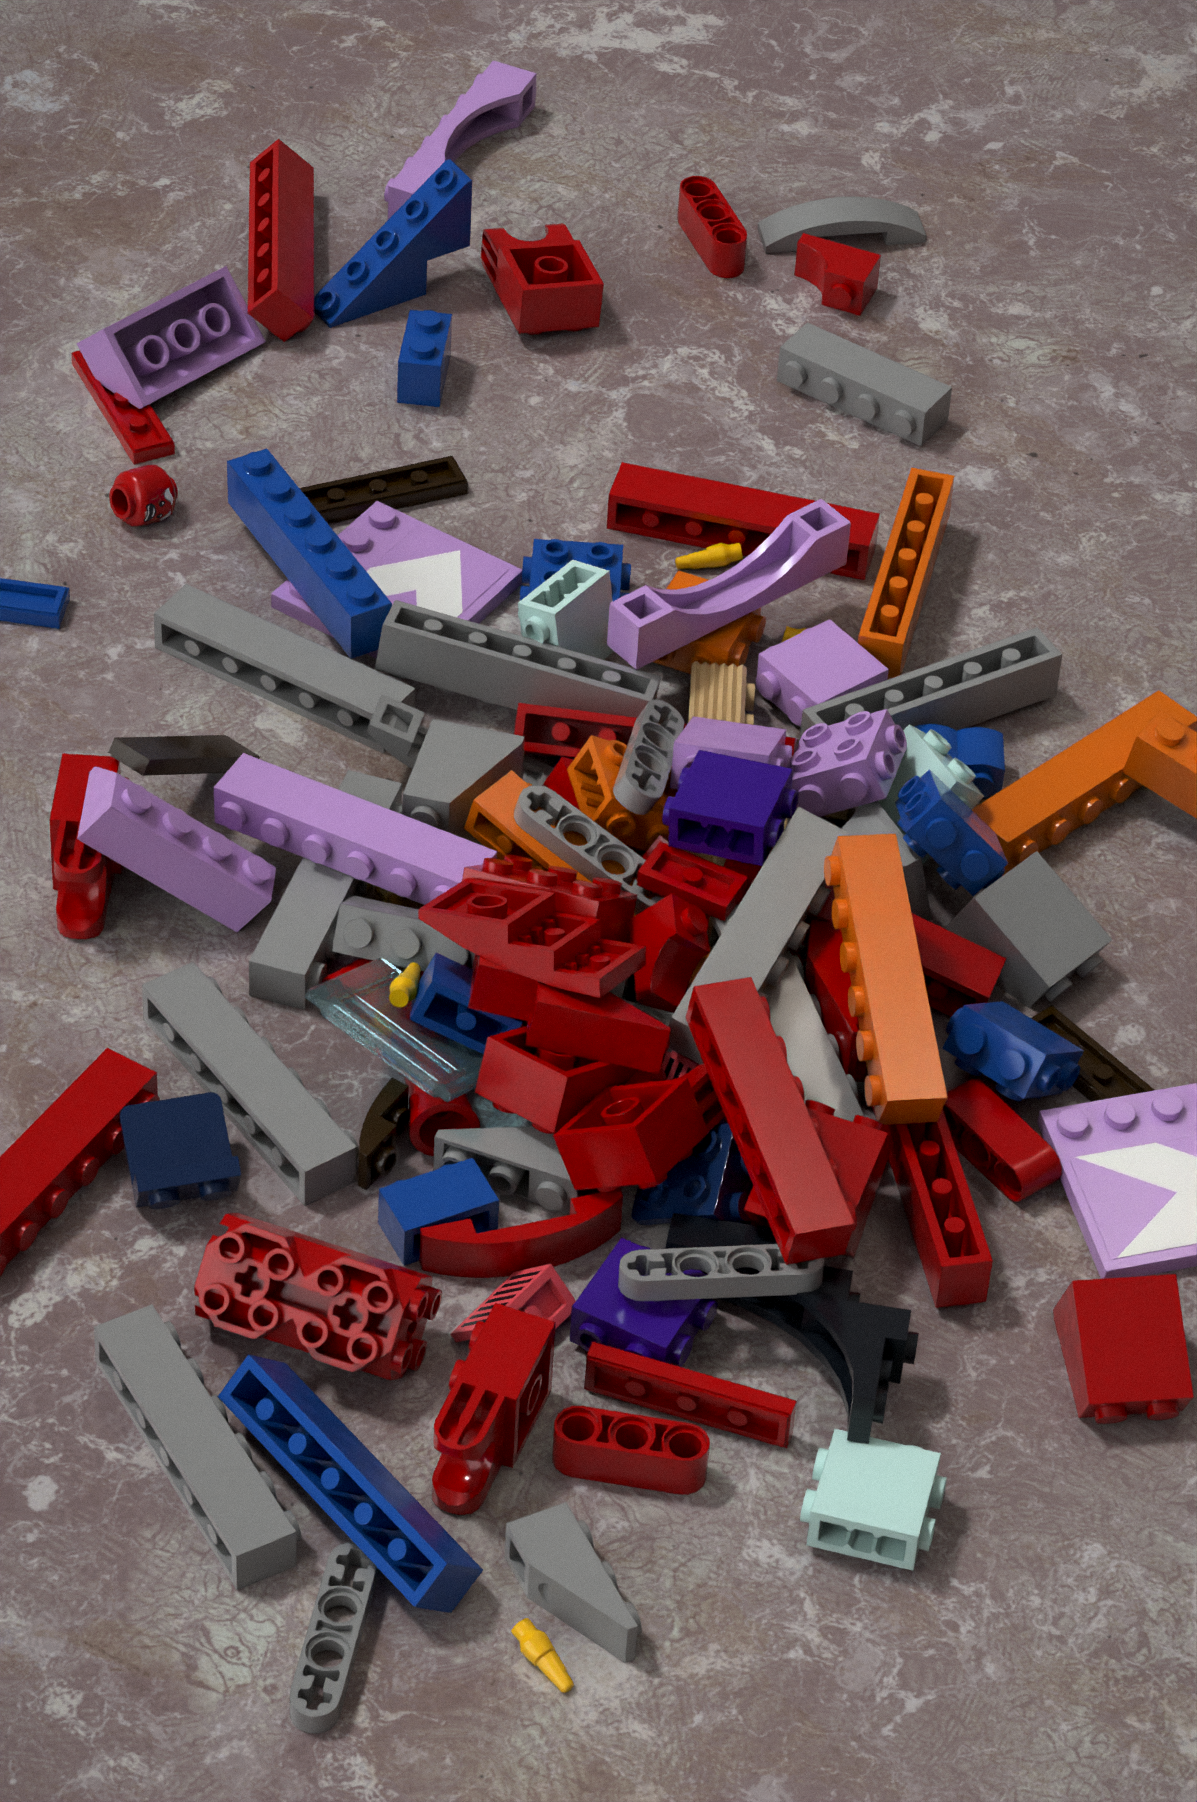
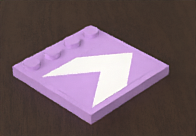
(415, 567)
(1131, 1177)

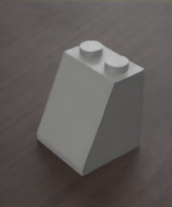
(454, 769)
(1038, 929)

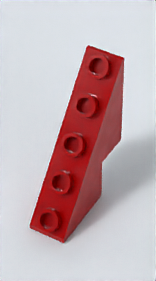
(570, 1021)

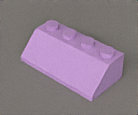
(173, 340)
(174, 850)

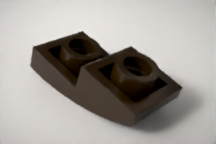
(382, 1124)

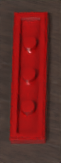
(136, 429)
(690, 1395)

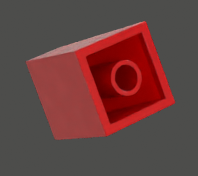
(860, 1157)
(1125, 1347)

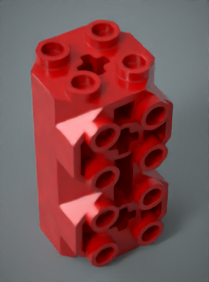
(315, 1297)

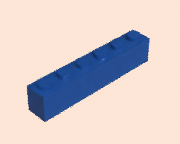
(308, 551)
(350, 1484)

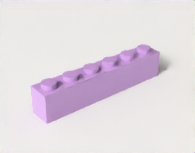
(342, 830)

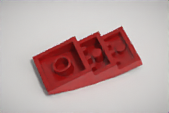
(528, 936)

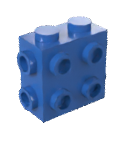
(554, 554)
(950, 833)
(1012, 1051)

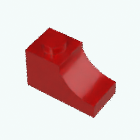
(839, 271)
(674, 945)

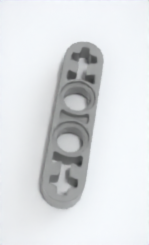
(648, 757)
(584, 858)
(722, 1277)
(334, 1636)

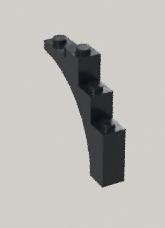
(854, 1340)

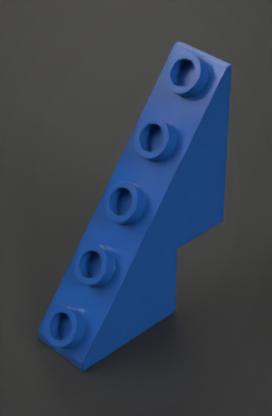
(395, 259)

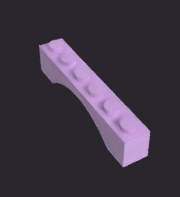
(493, 104)
(663, 620)

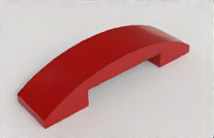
(461, 1252)

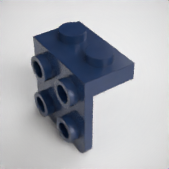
(179, 1150)
(704, 1185)

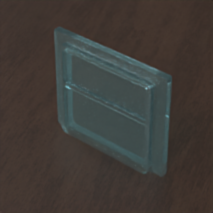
(362, 1009)

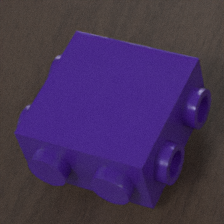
(730, 807)
(645, 1328)

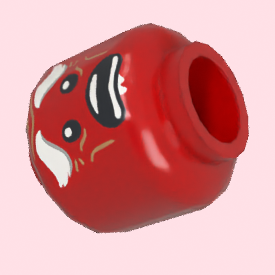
(143, 495)

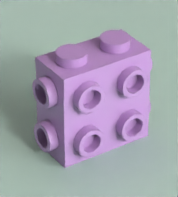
(815, 669)
(730, 739)
(847, 762)

